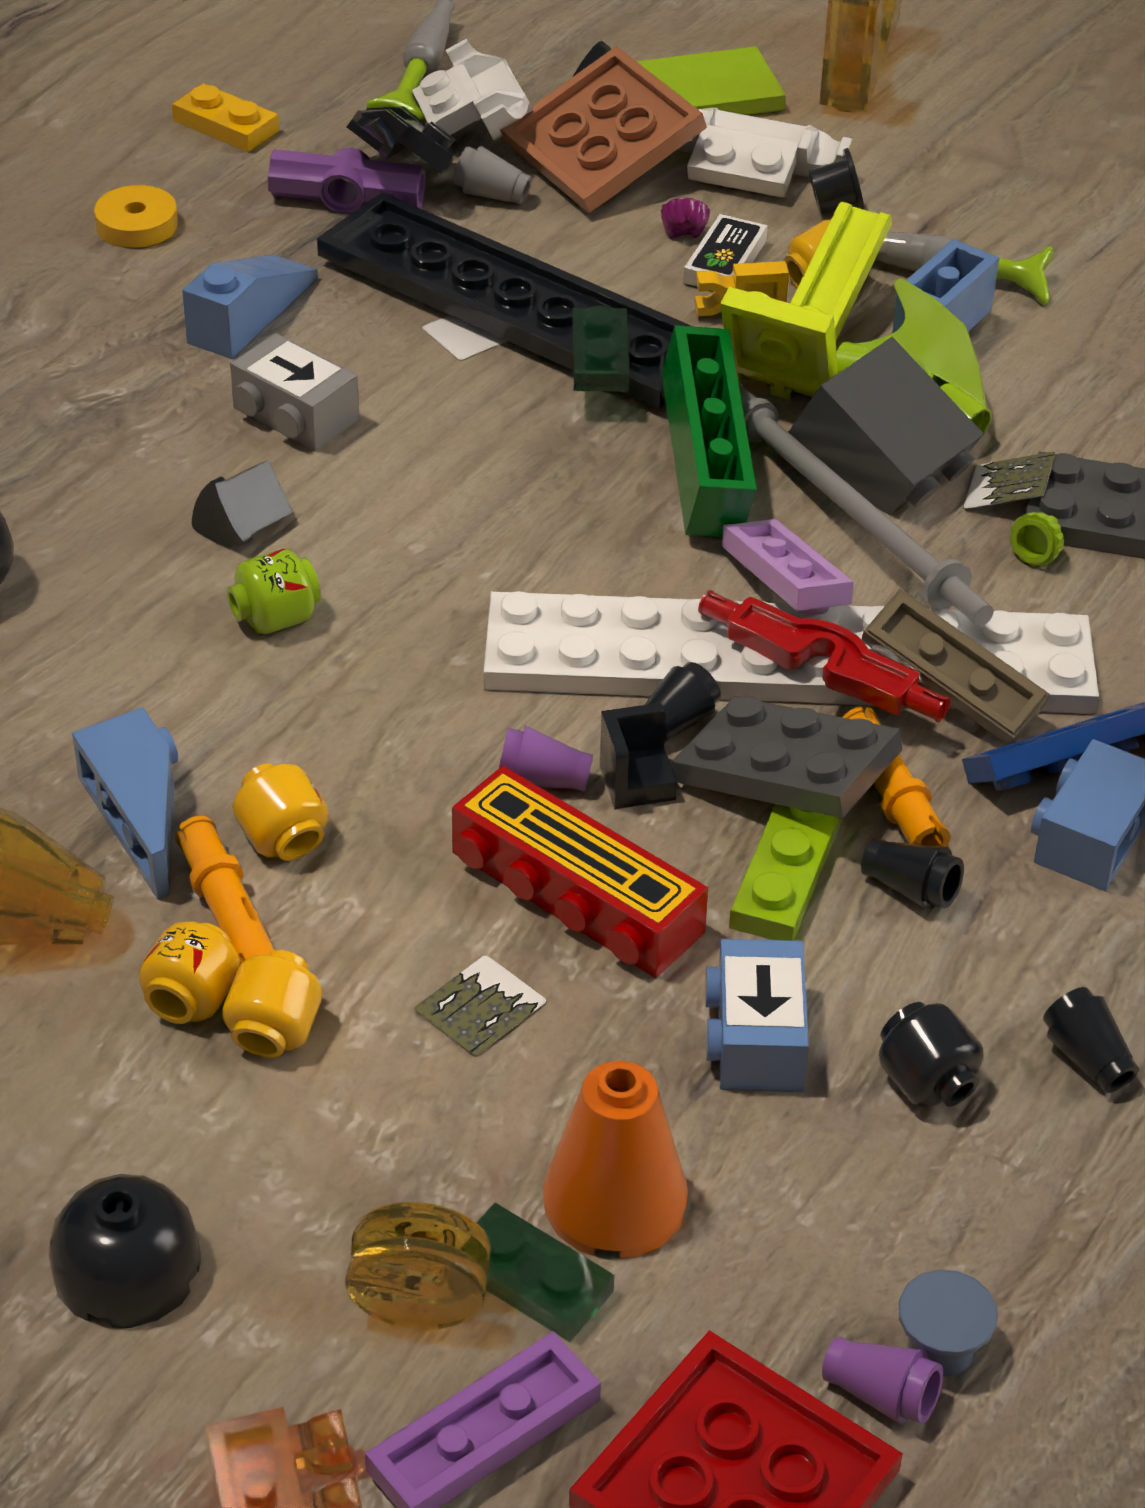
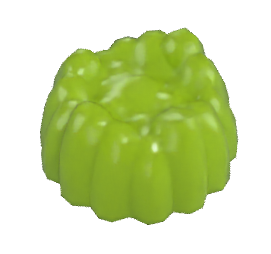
(1036, 538)

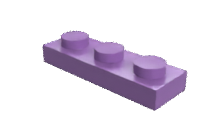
(483, 1426)

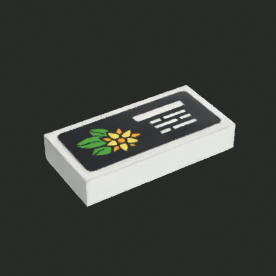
(725, 244)

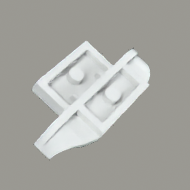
(472, 90)
(757, 152)

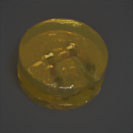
(418, 1265)

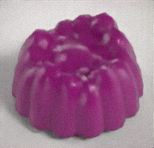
(684, 217)

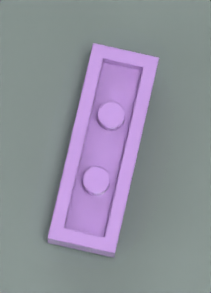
(788, 566)

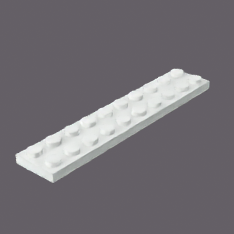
(634, 641)

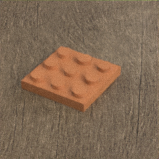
(604, 129)

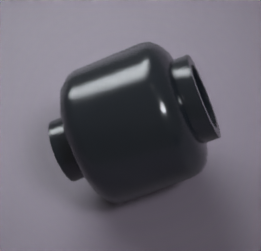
(930, 1054)

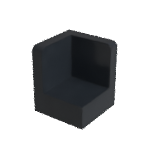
(635, 756)

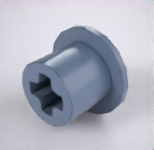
(948, 1317)

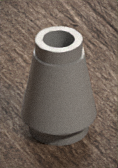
(490, 176)

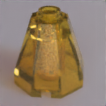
(46, 889)

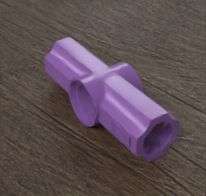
(323, 178)

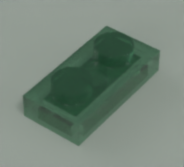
(600, 349)
(542, 1274)

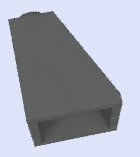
(887, 429)

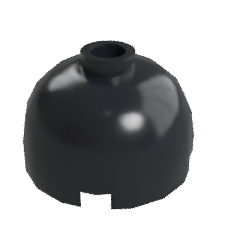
(124, 1251)

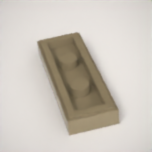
(956, 667)

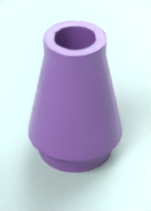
(545, 760)
(888, 1378)

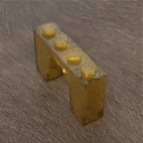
(855, 50)

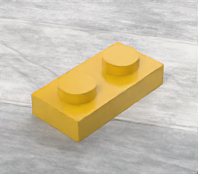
(225, 117)

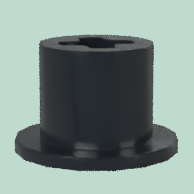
(835, 184)

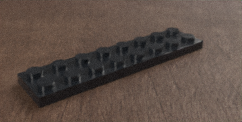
(491, 286)

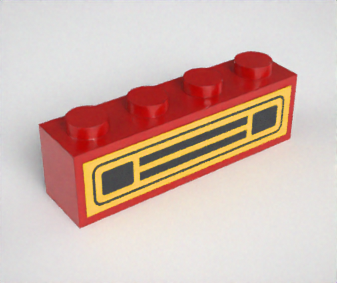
(579, 871)

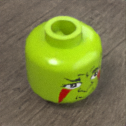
(274, 591)

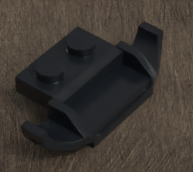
(395, 127)

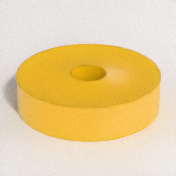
(136, 216)

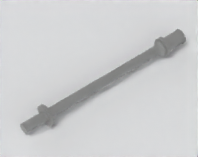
(944, 582)

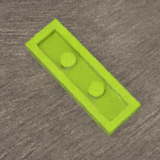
(783, 873)

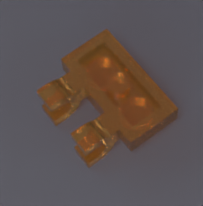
(260, 1456)

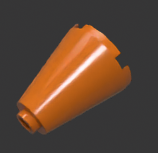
(616, 1167)

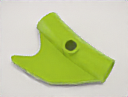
(938, 345)

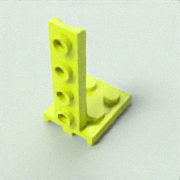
(796, 341)

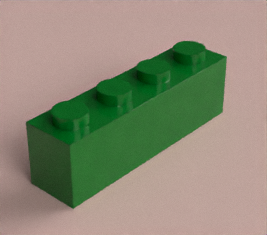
(707, 430)

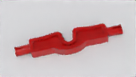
(850, 666)

